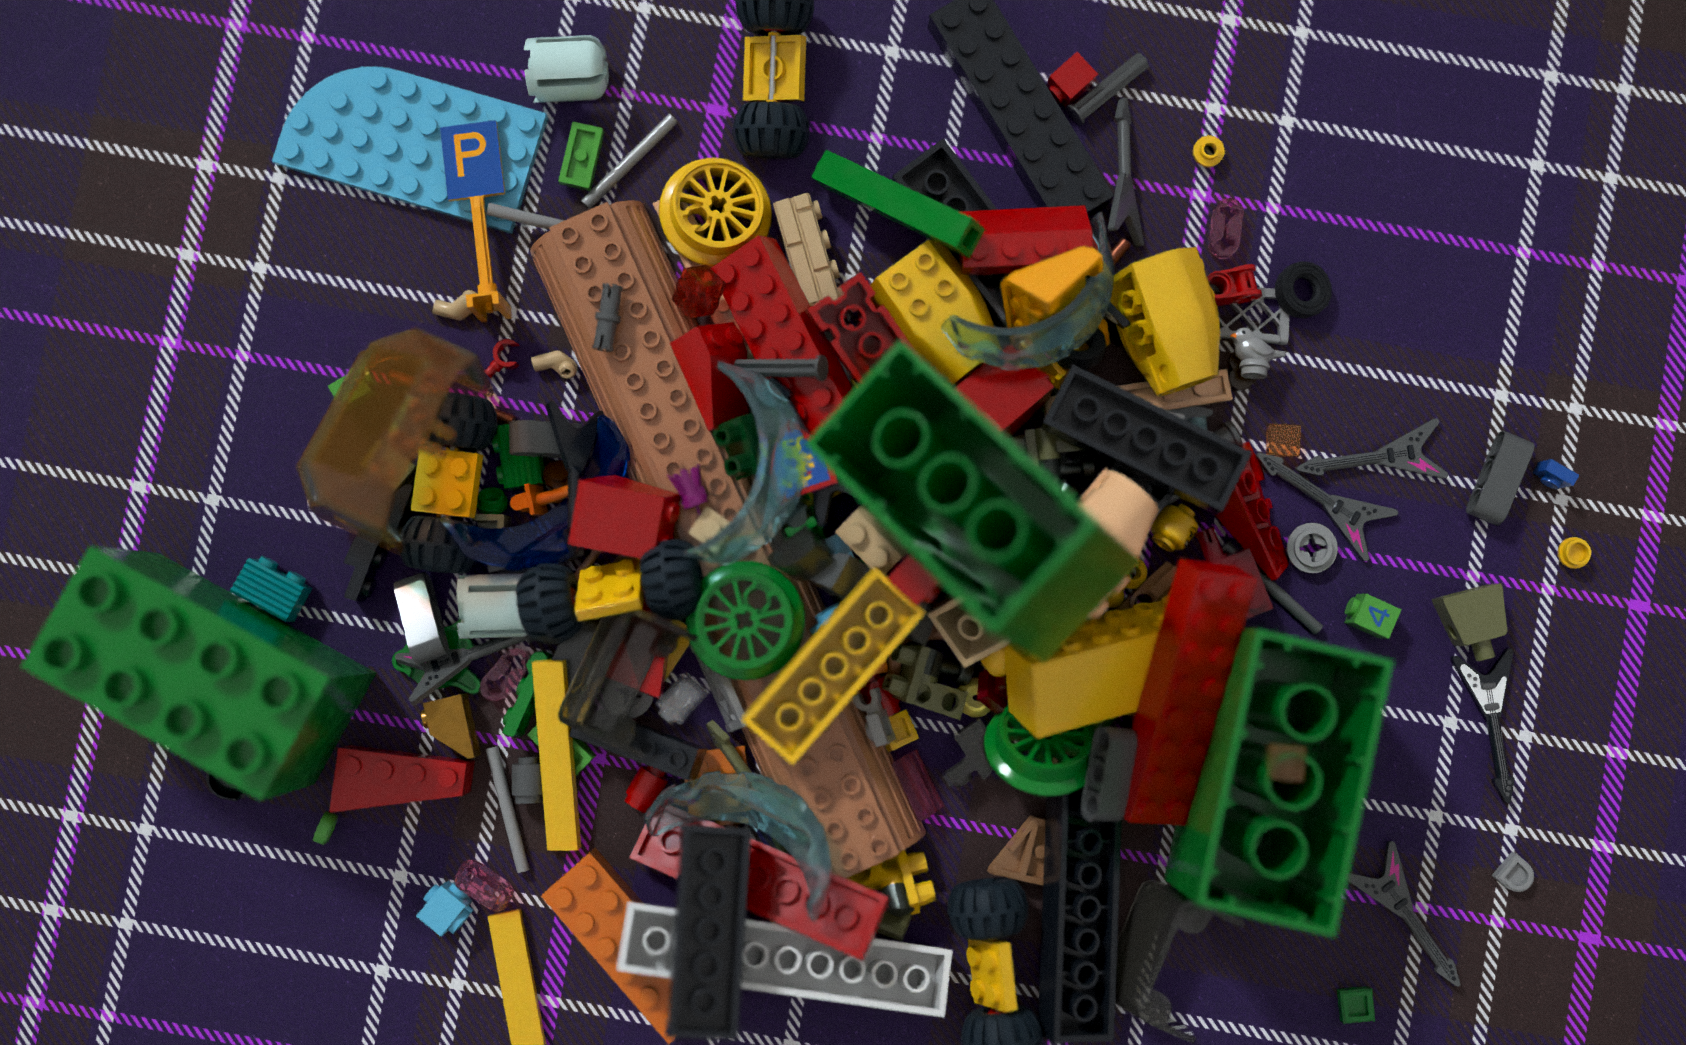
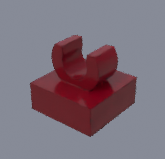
(992, 691)

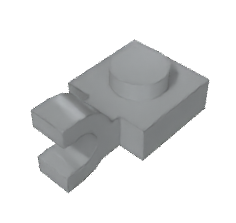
(878, 723)

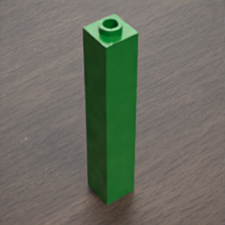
(898, 203)

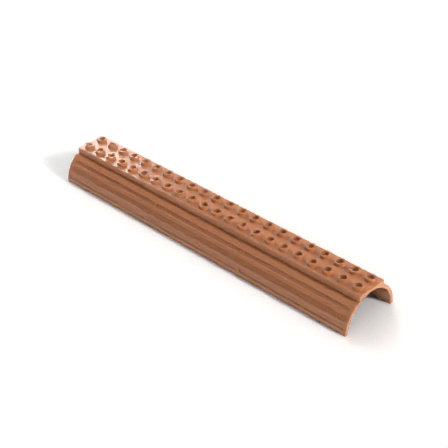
(648, 398)

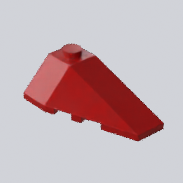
(1249, 520)

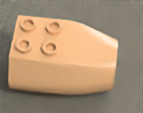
(1123, 511)

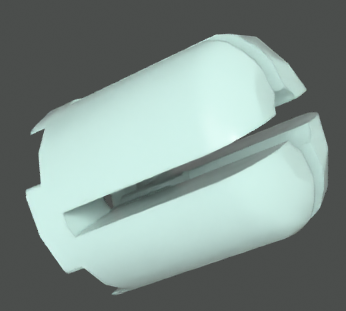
(566, 68)
(488, 606)

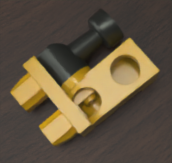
(896, 882)

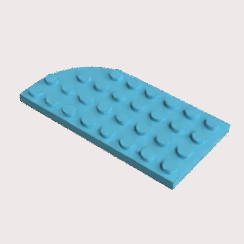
(384, 137)

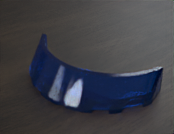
(542, 538)

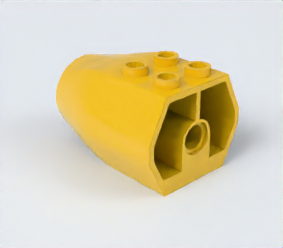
(921, 296)
(1171, 320)

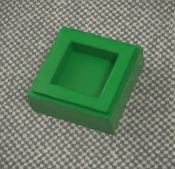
(1356, 1004)

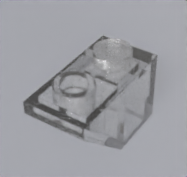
(682, 699)

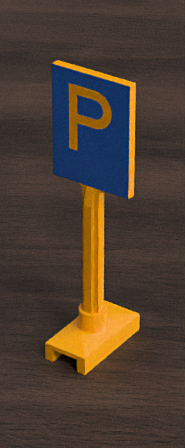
(473, 173)

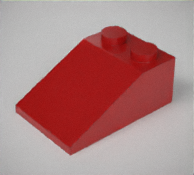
(698, 358)

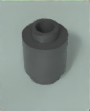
(526, 780)

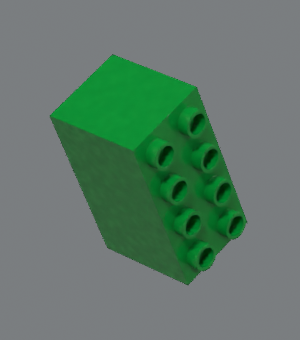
(971, 505)
(198, 670)
(1280, 844)

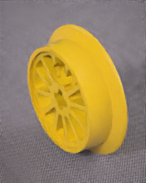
(687, 237)

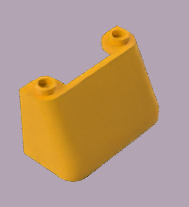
(1048, 288)

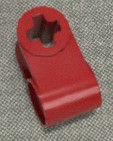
(1235, 285)

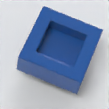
(1555, 475)

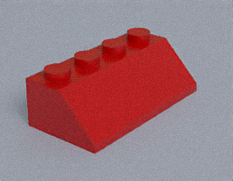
(1025, 237)

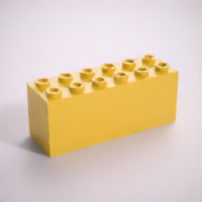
(1089, 676)

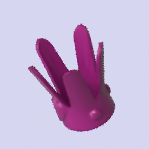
(690, 488)

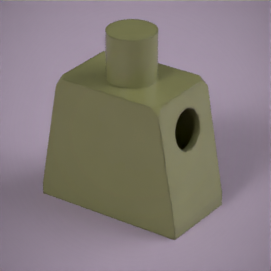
(1474, 618)

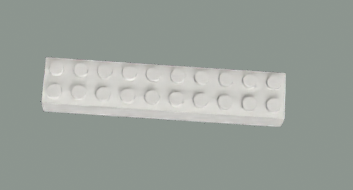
(791, 964)

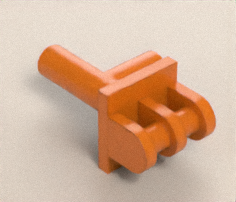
(536, 500)

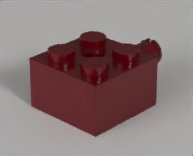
(1242, 559)

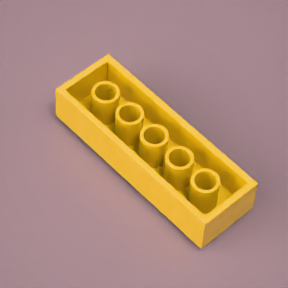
(832, 665)

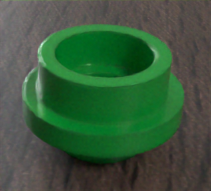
(491, 501)

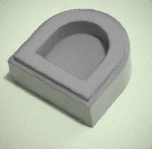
(1514, 873)

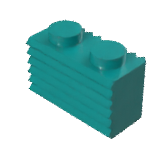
(271, 589)

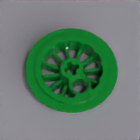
(773, 584)
(1032, 776)

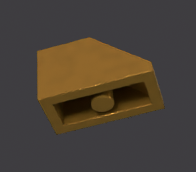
(452, 724)

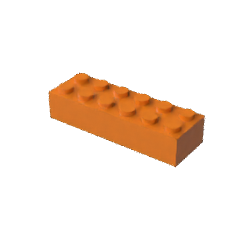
(593, 907)

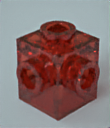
(698, 291)

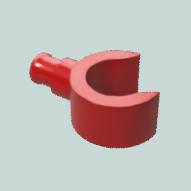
(497, 364)

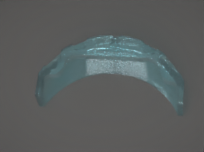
(1046, 340)
(777, 477)
(757, 803)

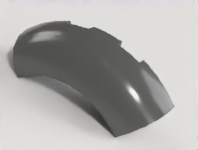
(847, 572)

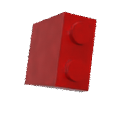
(1006, 396)
(622, 515)

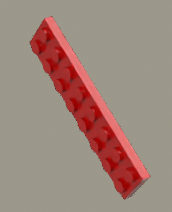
(780, 893)

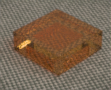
(1283, 440)
(1288, 768)

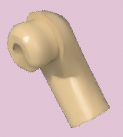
(456, 310)
(557, 361)

